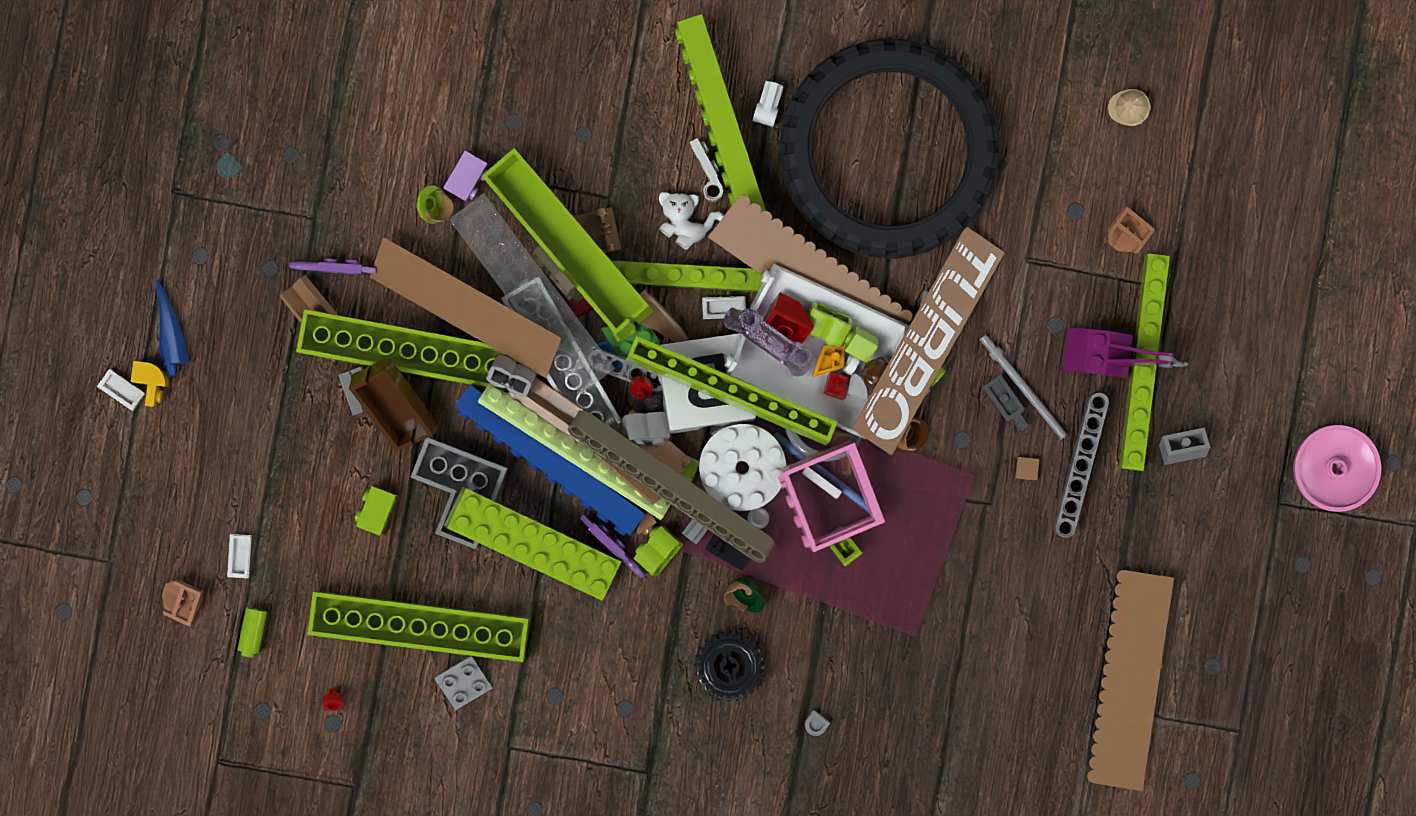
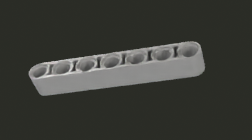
(1088, 456)

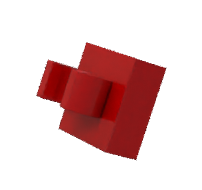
(836, 386)

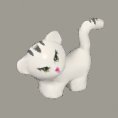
(679, 208)

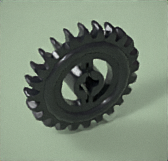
(735, 686)

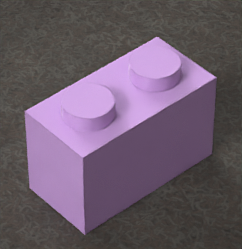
(466, 177)

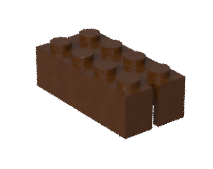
(392, 404)

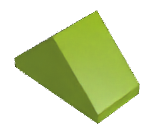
(846, 550)

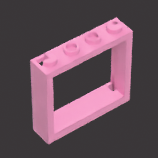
(864, 484)

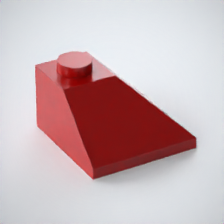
(789, 318)

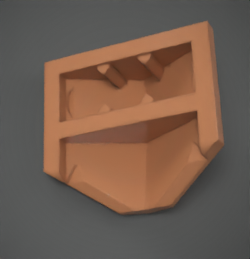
(1129, 232)
(181, 601)

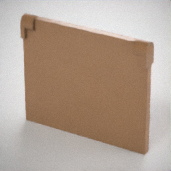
(666, 453)

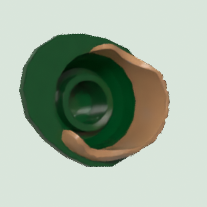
(744, 594)

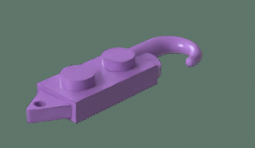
(331, 266)
(615, 546)

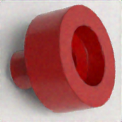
(641, 387)
(333, 700)

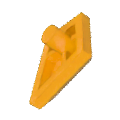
(829, 359)

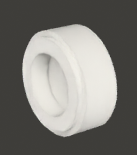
(851, 365)

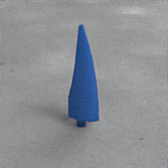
(171, 340)

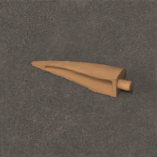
(661, 320)

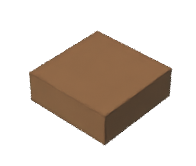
(1027, 468)

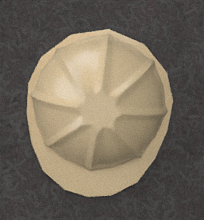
(1129, 107)

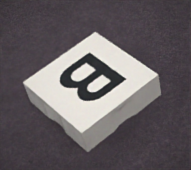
(692, 409)

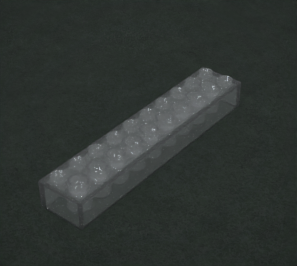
(531, 291)

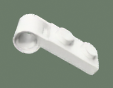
(709, 167)

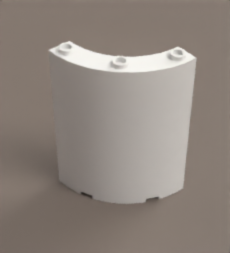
(765, 372)

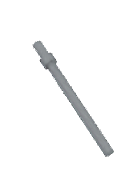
(997, 354)

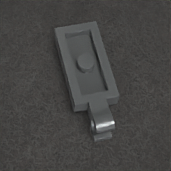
(1006, 401)

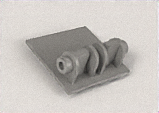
(463, 682)

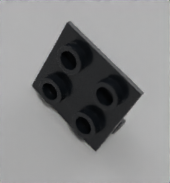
(726, 552)

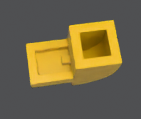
(153, 376)

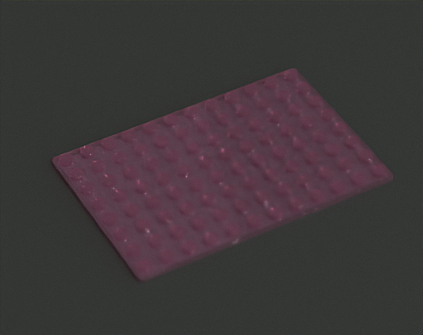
(898, 558)

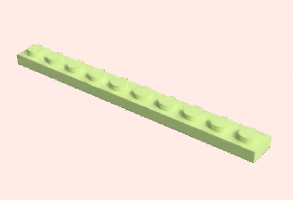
(564, 445)

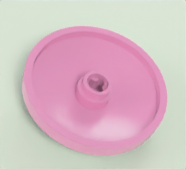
(1337, 468)

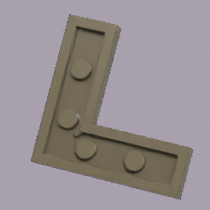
(557, 275)

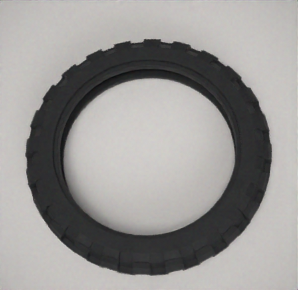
(899, 57)

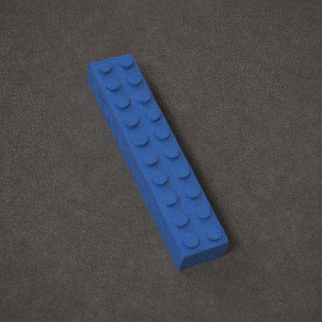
(575, 481)

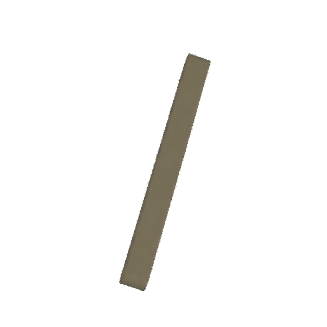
(671, 486)

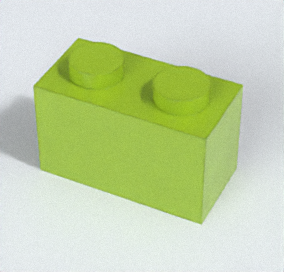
(376, 510)

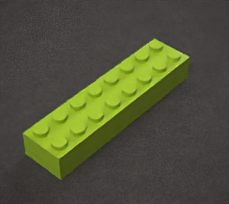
(532, 543)

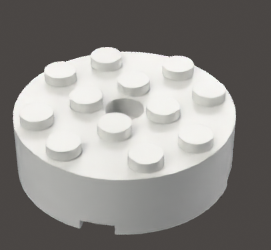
(748, 445)

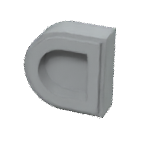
(816, 723)

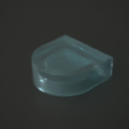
(228, 166)

